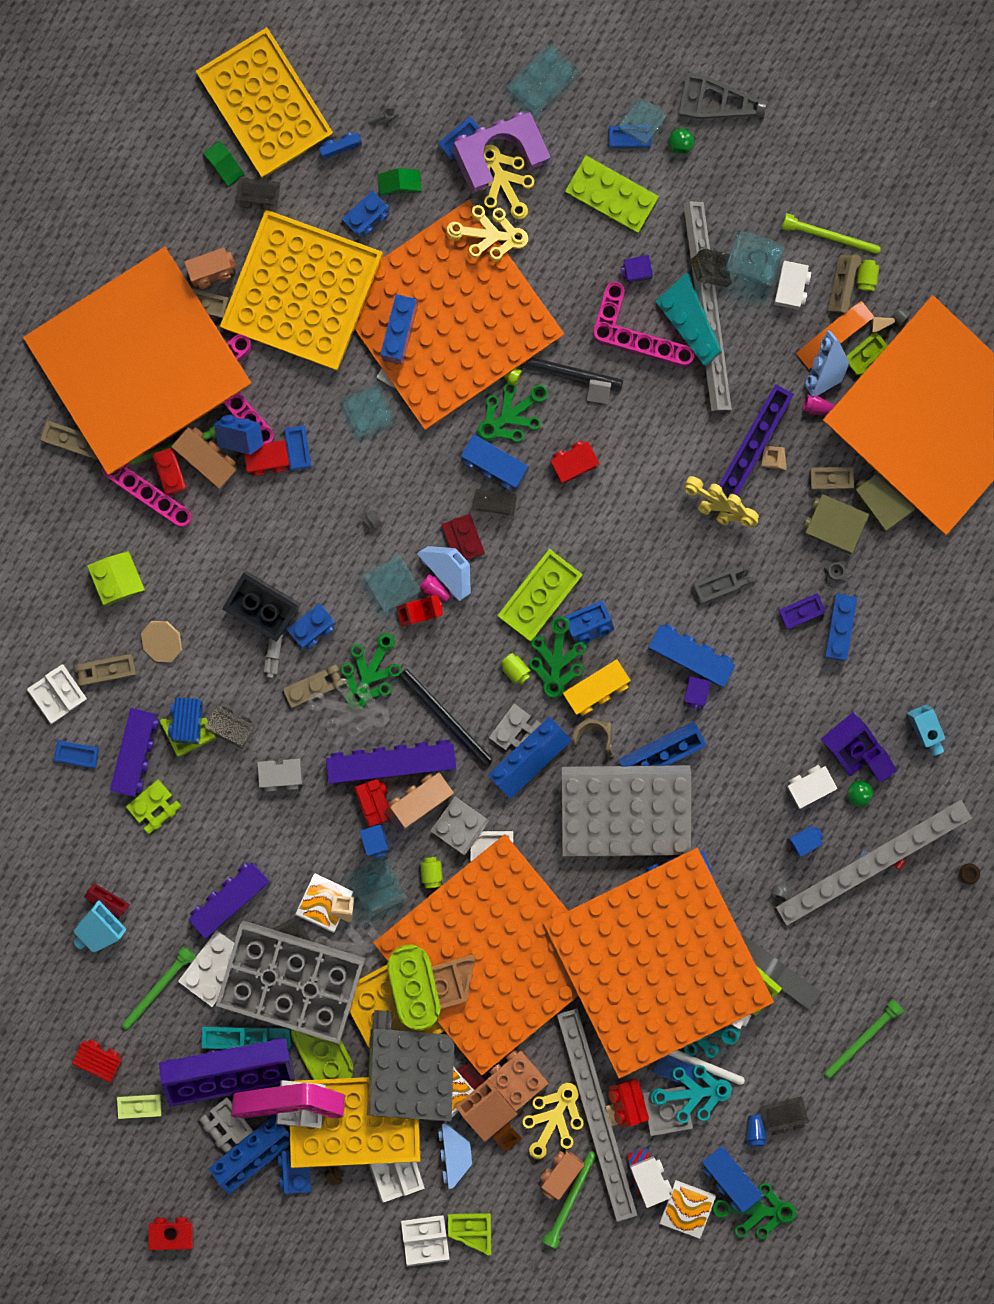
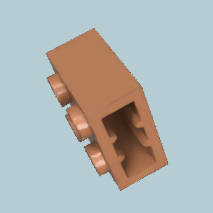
(210, 268)
(517, 1079)
(486, 1110)
(561, 1175)

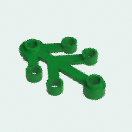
(510, 415)
(556, 660)
(369, 674)
(758, 1211)

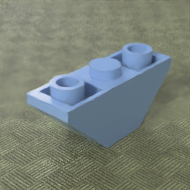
(828, 366)
(449, 568)
(455, 1154)

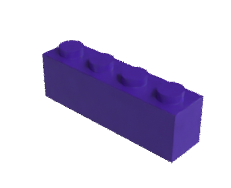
(134, 751)
(229, 900)

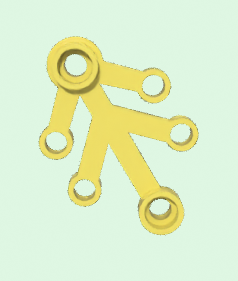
(502, 179)
(489, 234)
(733, 504)
(555, 1117)

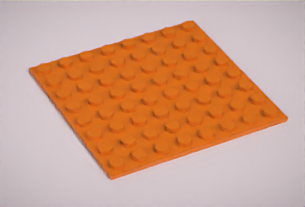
(469, 323)
(137, 360)
(926, 415)
(658, 962)
(517, 976)

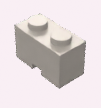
(285, 774)

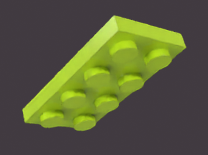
(611, 194)
(540, 595)

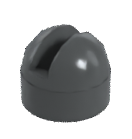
(900, 316)
(780, 892)

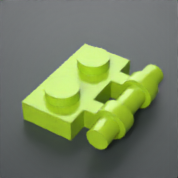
(149, 801)

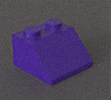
(849, 742)

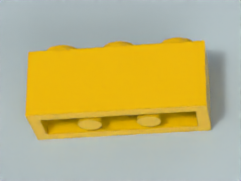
(597, 688)

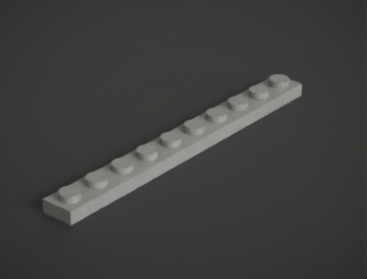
(716, 370)
(874, 862)
(597, 1114)

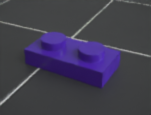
(802, 611)

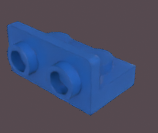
(366, 214)
(590, 623)
(312, 626)
(294, 1179)

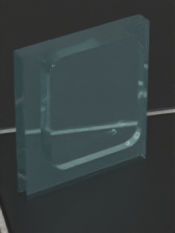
(642, 121)

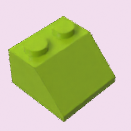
(116, 578)

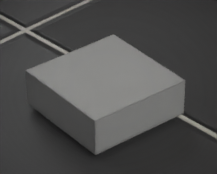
(599, 391)

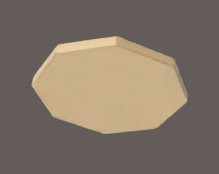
(161, 641)

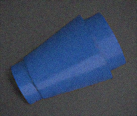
(755, 1131)

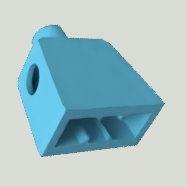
(924, 720)
(98, 929)

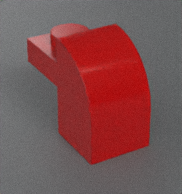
(419, 610)

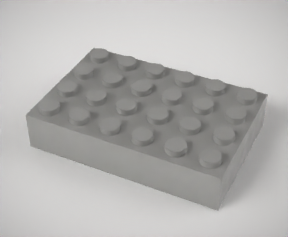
(626, 810)
(290, 981)

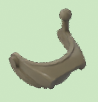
(591, 724)

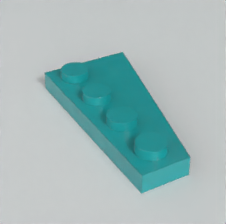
(686, 314)

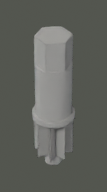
(272, 657)

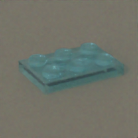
(542, 79)

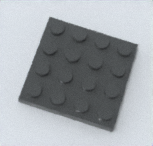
(410, 1075)

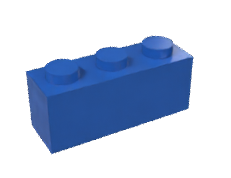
(399, 329)
(494, 463)
(840, 627)
(732, 1180)

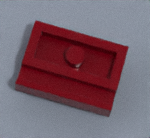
(463, 536)

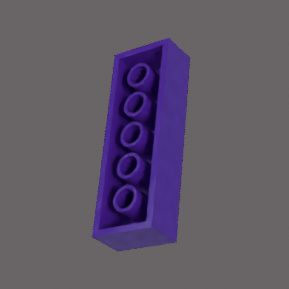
(226, 1072)

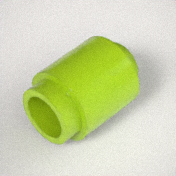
(867, 275)
(515, 669)
(431, 872)

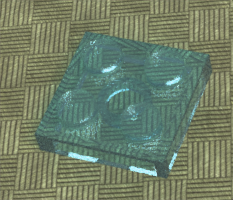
(368, 410)
(392, 583)

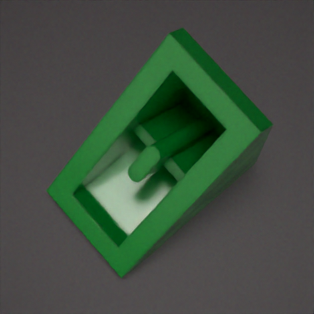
(224, 163)
(399, 181)

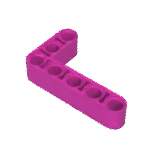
(634, 336)
(246, 409)
(153, 502)
(288, 1099)

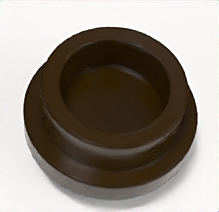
(969, 873)
(334, 1175)

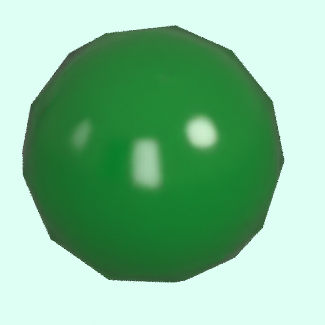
(681, 141)
(859, 793)

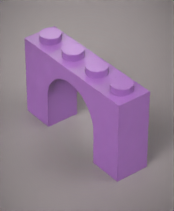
(519, 130)

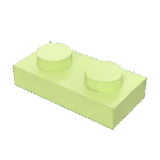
(139, 1106)

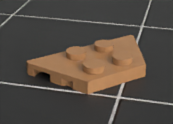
(453, 980)

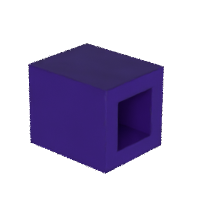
(637, 269)
(696, 693)
(879, 763)

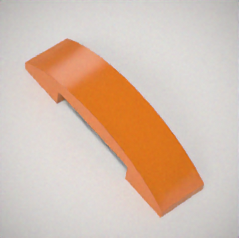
(841, 328)

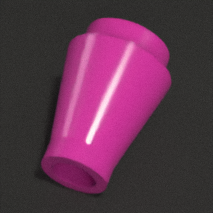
(816, 406)
(433, 586)

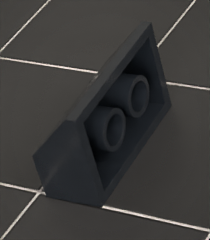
(261, 606)

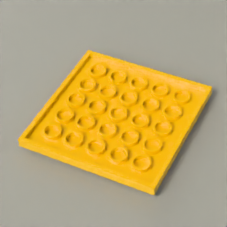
(301, 290)

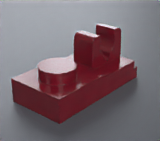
(110, 901)

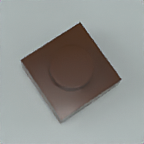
(507, 1137)

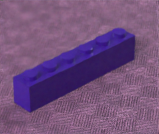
(755, 440)
(391, 763)

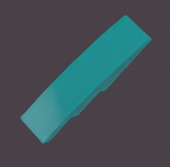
(241, 1036)

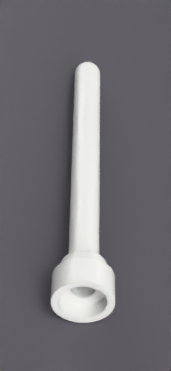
(709, 1067)

